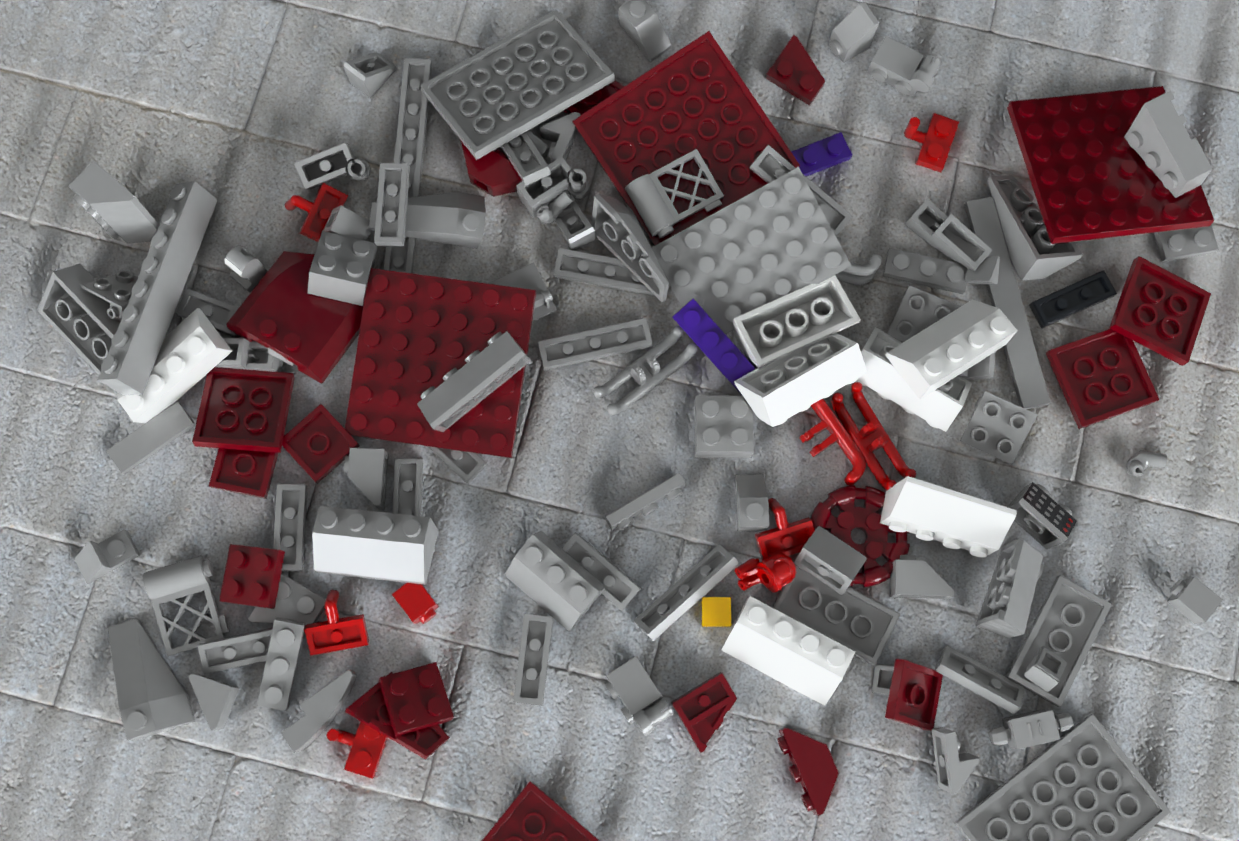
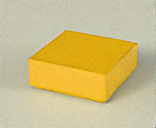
(716, 611)

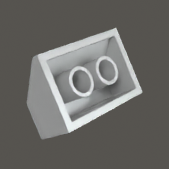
(554, 580)

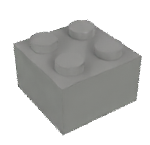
(341, 268)
(723, 427)

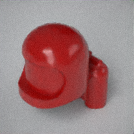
(772, 572)

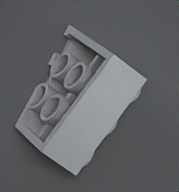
(1011, 590)

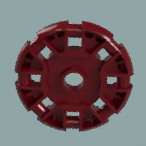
(869, 522)

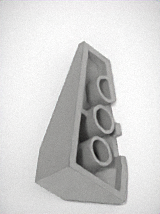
(1026, 233)

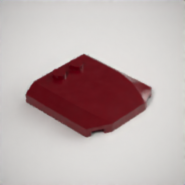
(296, 324)

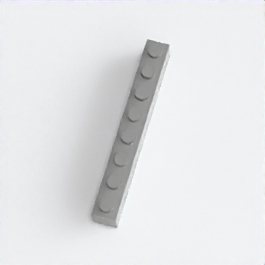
(157, 289)

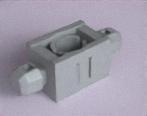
(1030, 729)

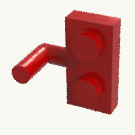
(935, 142)
(318, 210)
(786, 537)
(336, 632)
(365, 749)

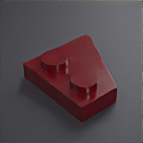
(796, 72)
(704, 708)

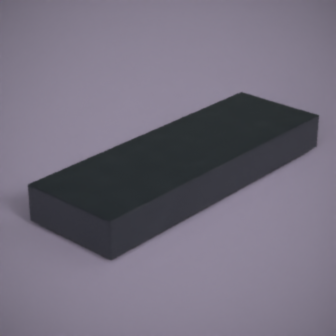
(1072, 299)

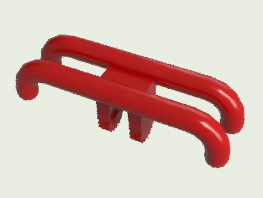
(838, 434)
(870, 437)

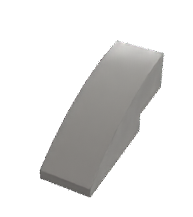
(948, 235)
(249, 356)
(319, 712)

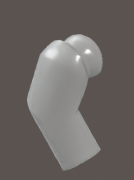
(549, 213)
(1143, 459)

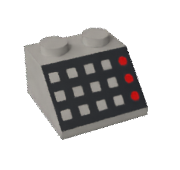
(1042, 516)

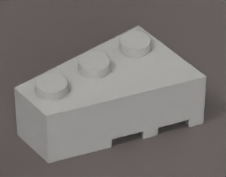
(1167, 147)

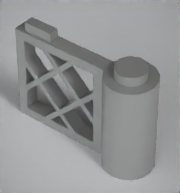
(656, 207)
(179, 581)

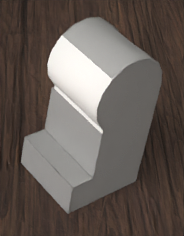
(246, 268)

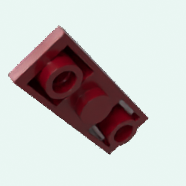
(492, 172)
(811, 767)

